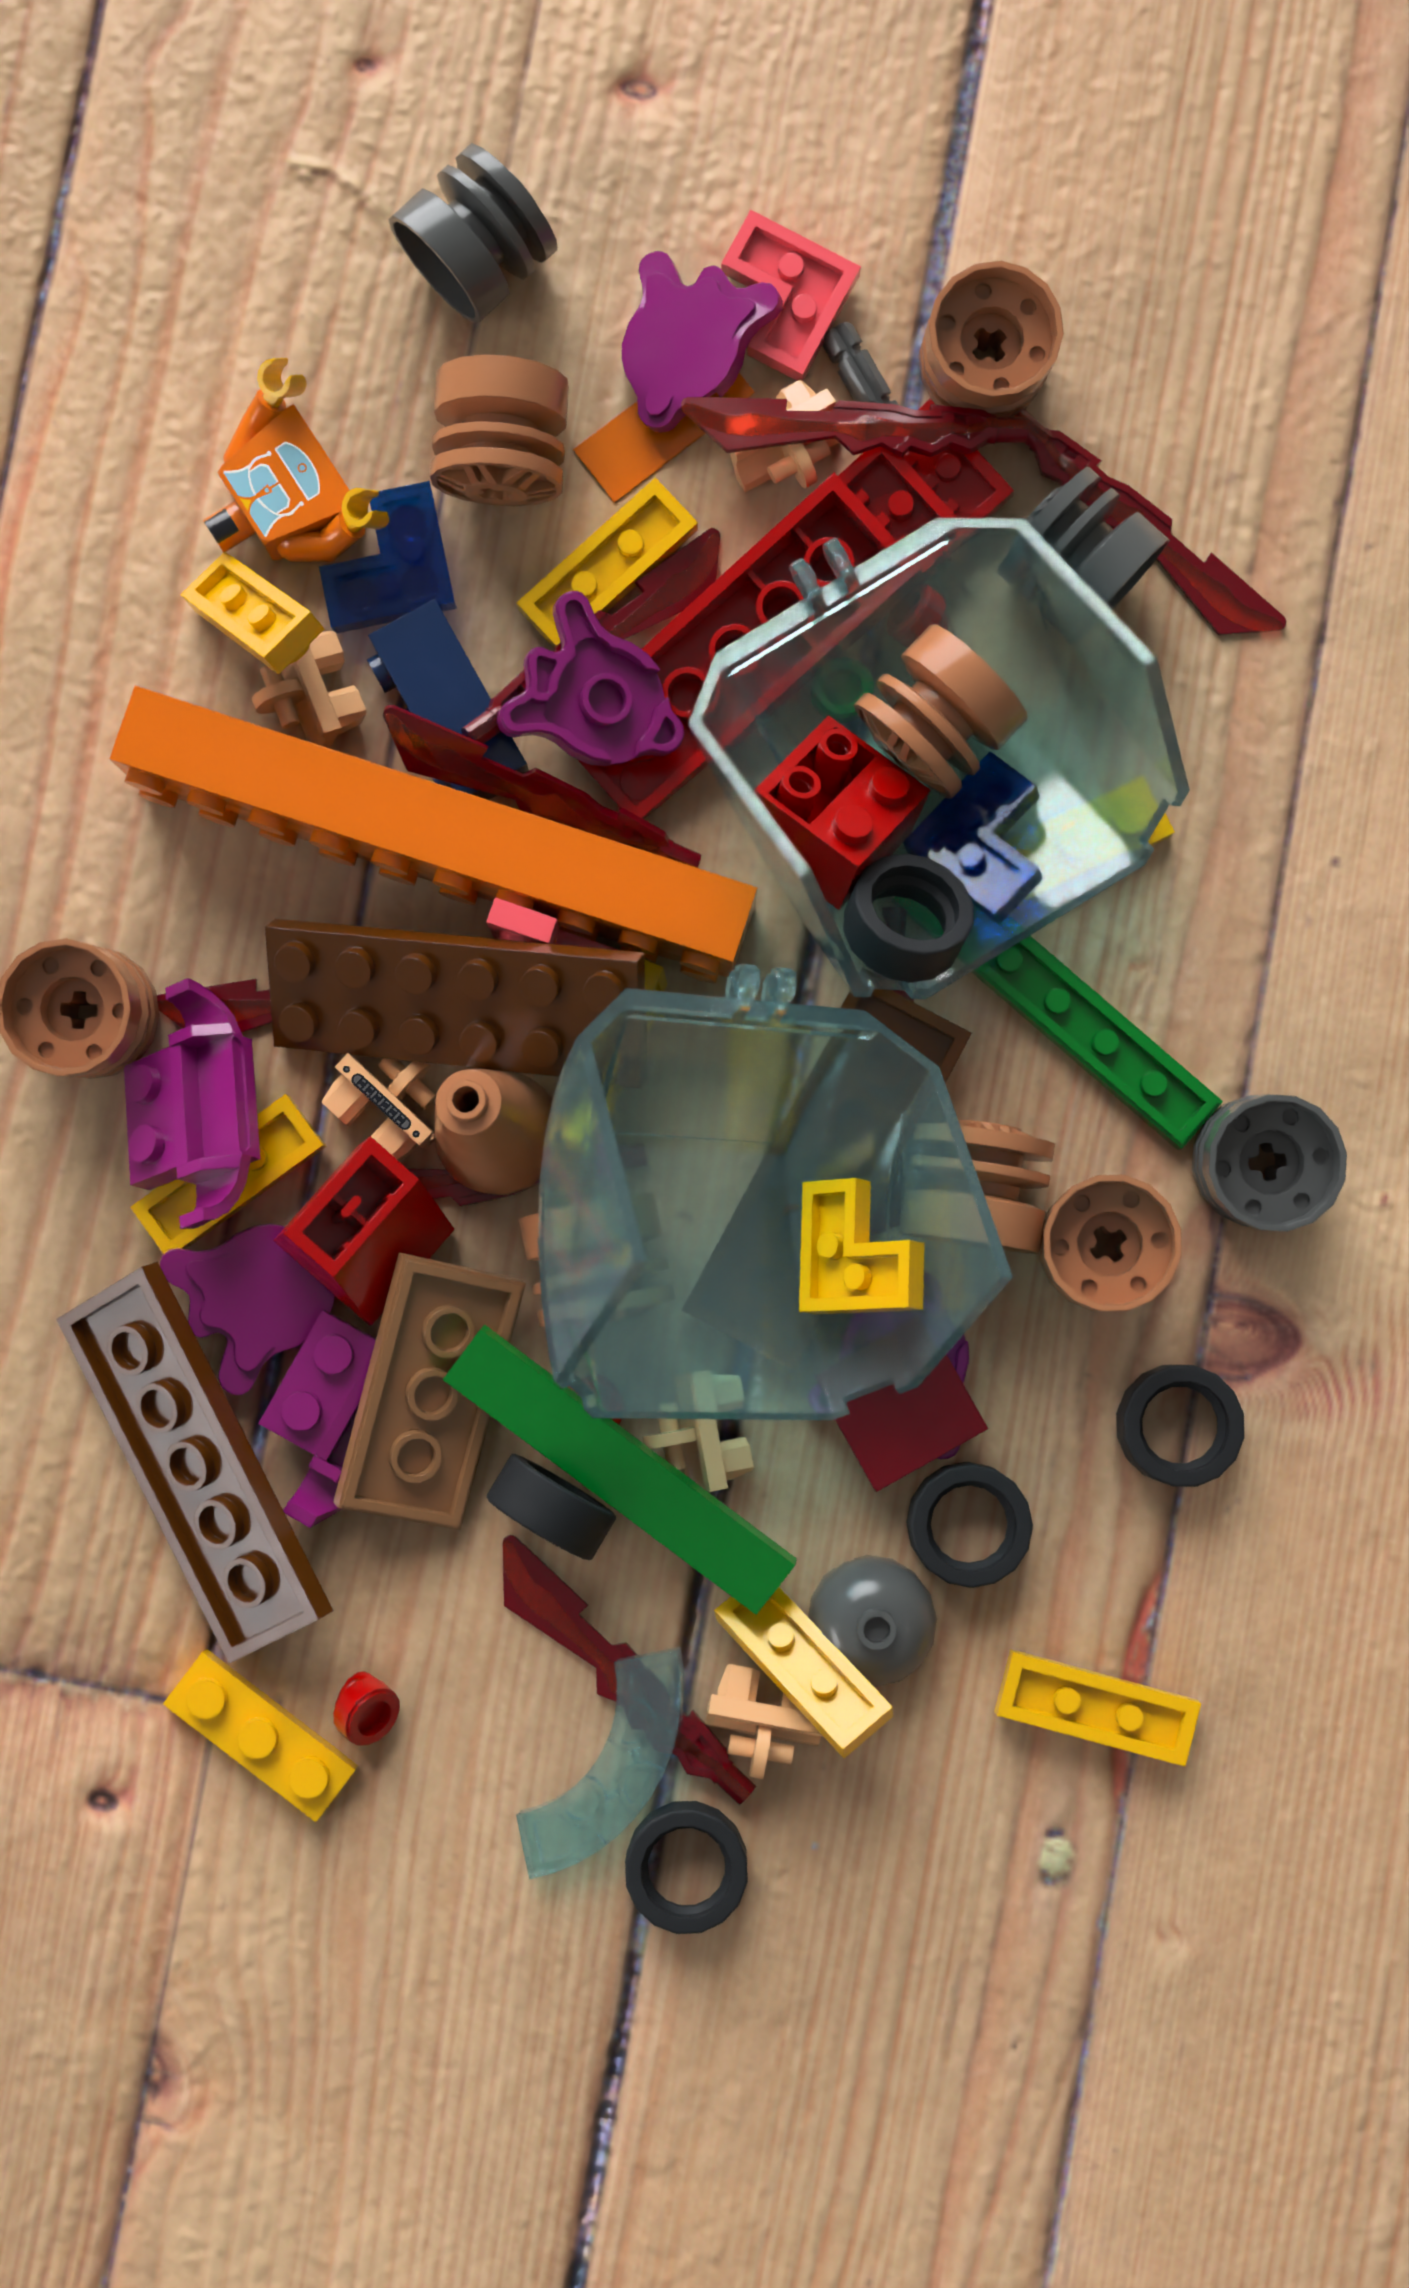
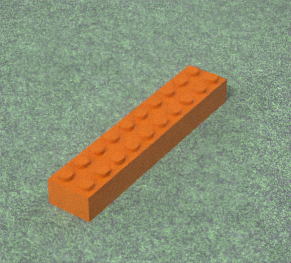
(431, 833)

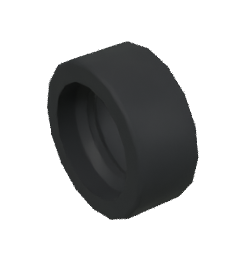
(928, 885)
(1229, 1425)
(551, 1507)
(1010, 1551)
(667, 1914)

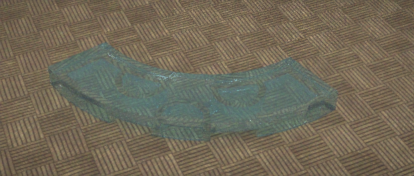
(624, 1774)

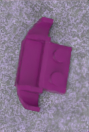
(195, 1107)
(318, 1409)

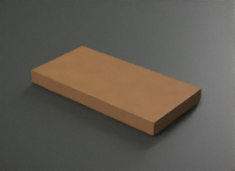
(413, 1432)

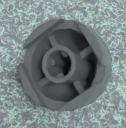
(876, 1617)

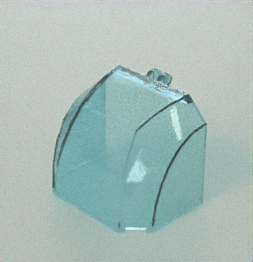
(1091, 744)
(682, 1205)

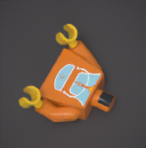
(286, 482)

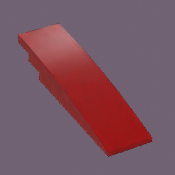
(867, 510)

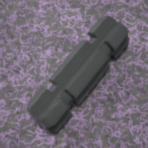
(856, 365)

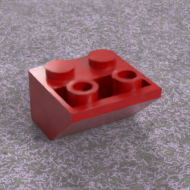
(841, 806)
(360, 1224)

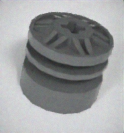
(483, 226)
(1102, 556)
(1306, 1167)

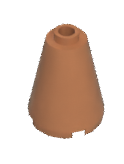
(491, 1129)

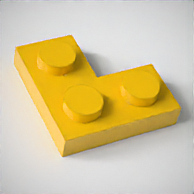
(839, 1262)

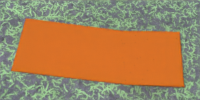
(629, 452)

